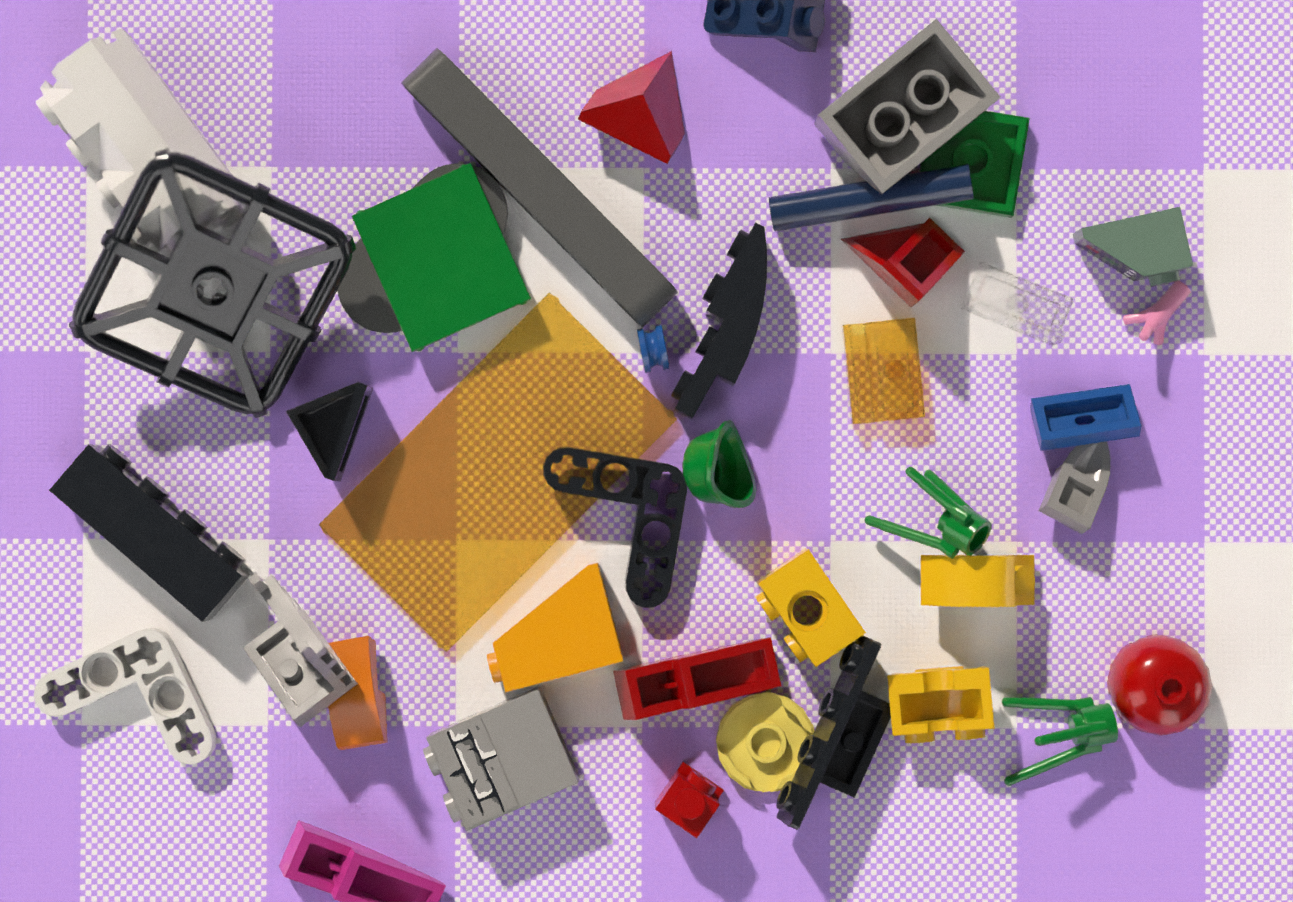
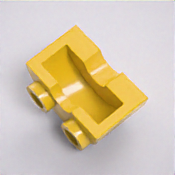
(941, 702)

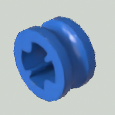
(653, 348)

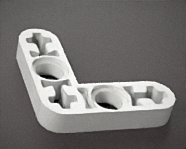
(149, 679)

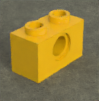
(834, 626)

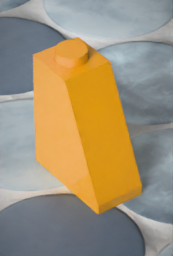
(560, 636)

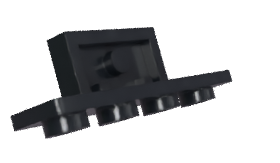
(843, 738)

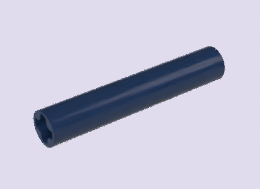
(862, 200)

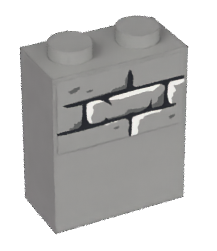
(501, 759)

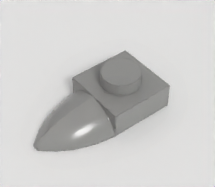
(1078, 487)

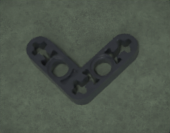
(638, 493)

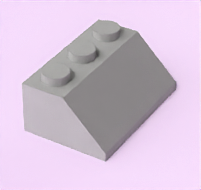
(906, 108)

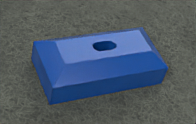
(1108, 410)

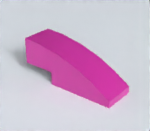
(352, 870)

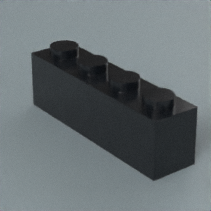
(150, 531)

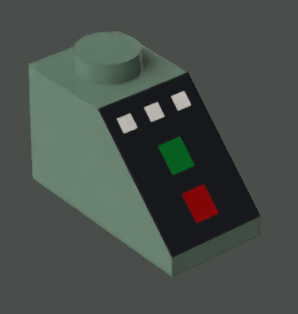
(1141, 246)

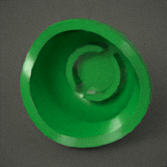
(719, 468)

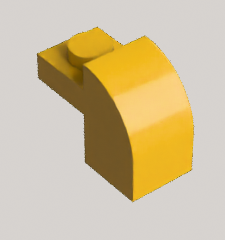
(978, 580)

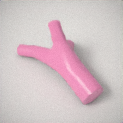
(1159, 313)

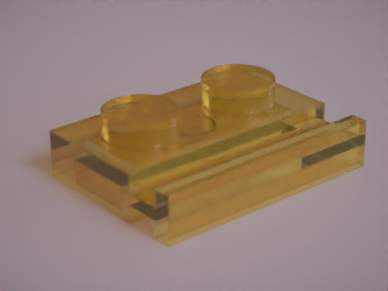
(883, 371)

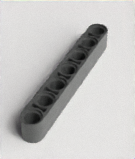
(539, 187)

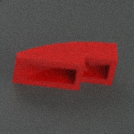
(696, 679)

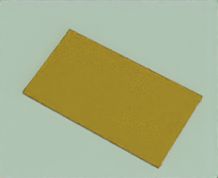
(466, 493)

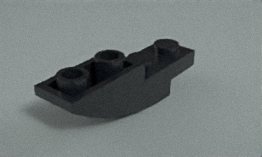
(737, 305)

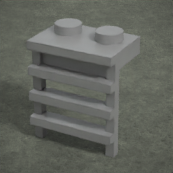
(296, 656)

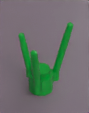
(960, 525)
(1089, 727)

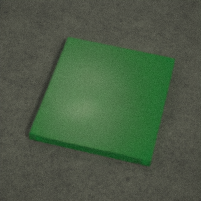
(441, 257)

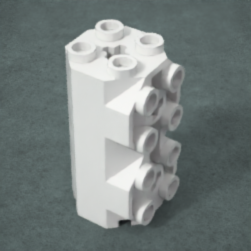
(118, 120)

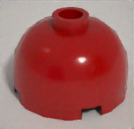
(1159, 685)

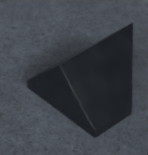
(331, 426)

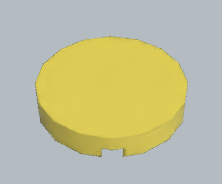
(762, 740)

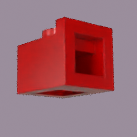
(689, 799)

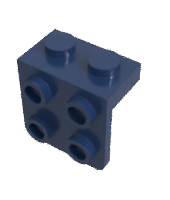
(789, 21)

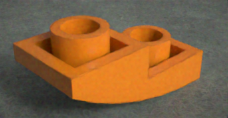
(360, 713)

